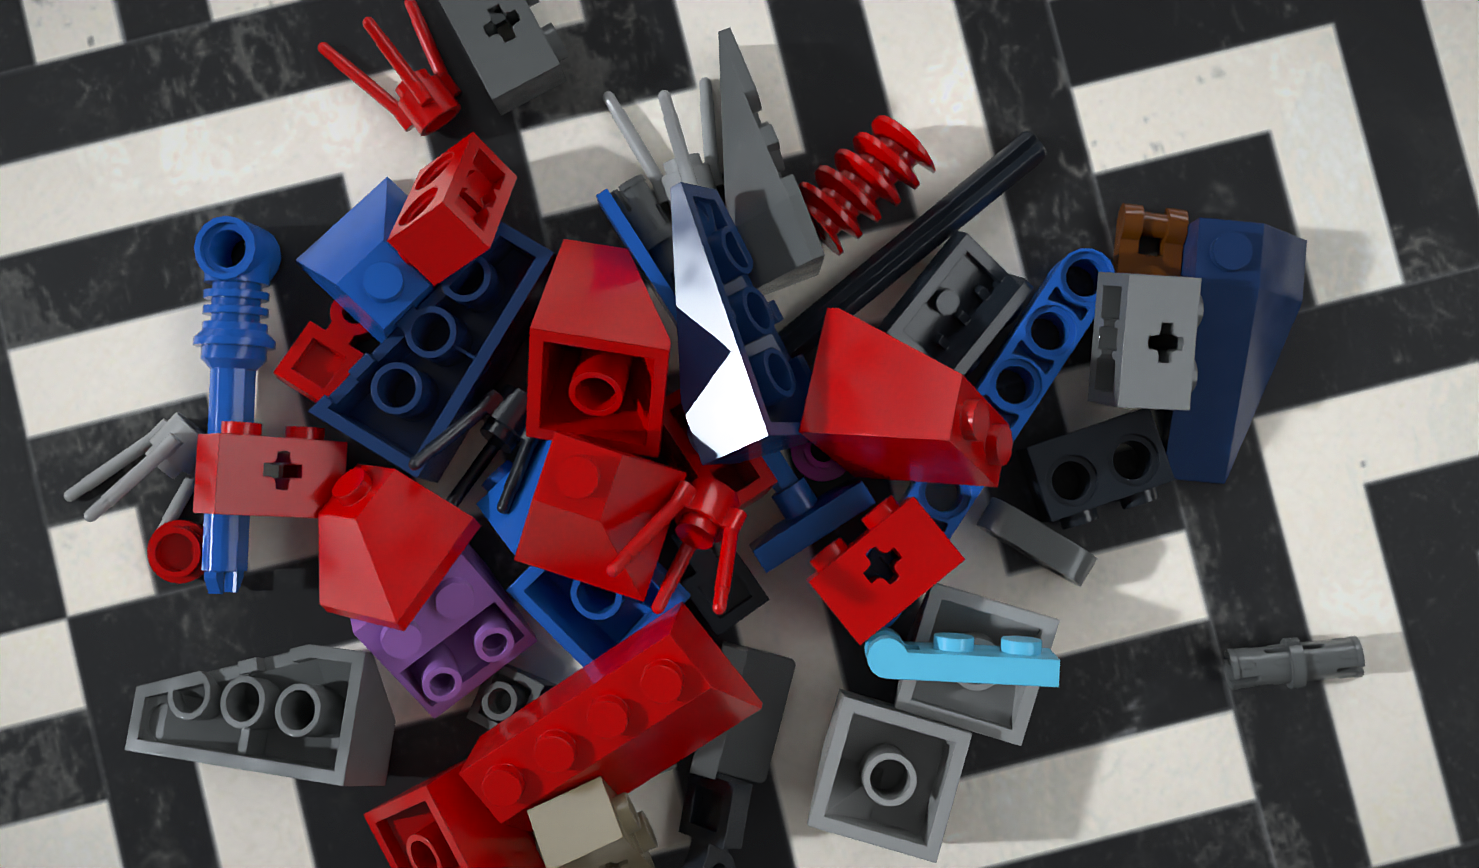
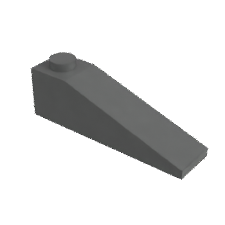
(285, 715)

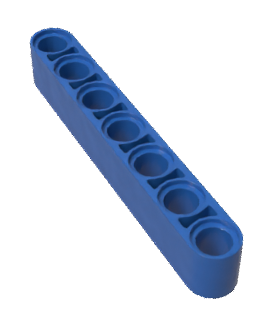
(1036, 367)

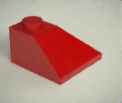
(590, 508)
(386, 545)

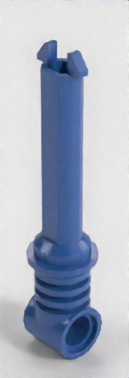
(234, 349)

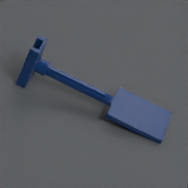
(805, 515)

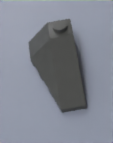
(759, 200)

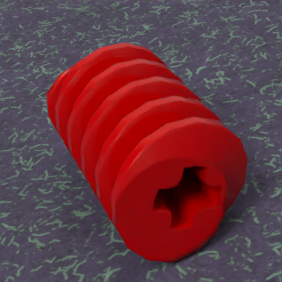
(862, 179)

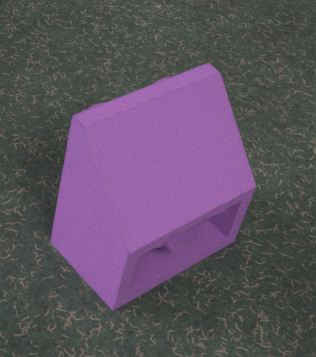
(455, 639)

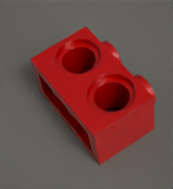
(453, 209)

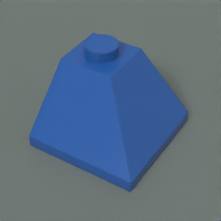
(363, 268)

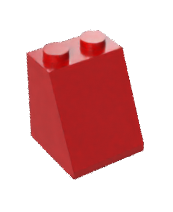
(598, 353)
(898, 411)

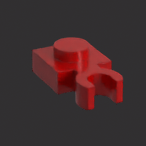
(321, 356)

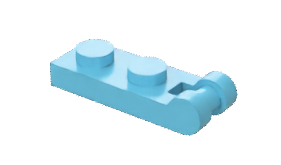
(957, 659)

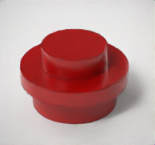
(177, 551)

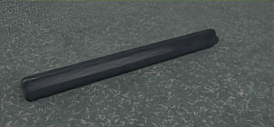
(917, 240)

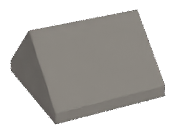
(977, 707)

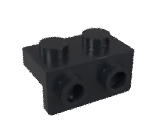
(957, 305)

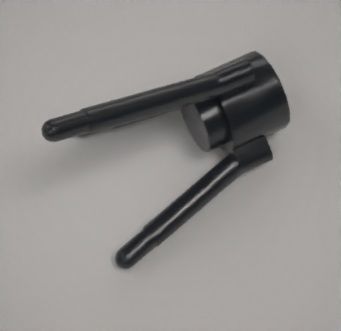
(503, 429)

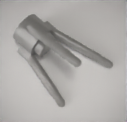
(685, 166)
(167, 446)

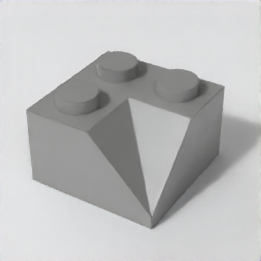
(887, 776)

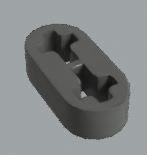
(1036, 541)

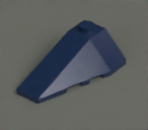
(1250, 303)
(734, 370)

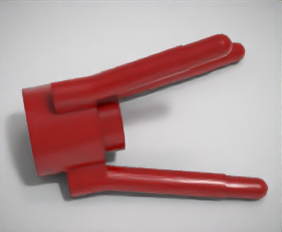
(424, 99)
(704, 516)

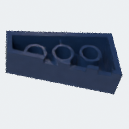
(442, 355)

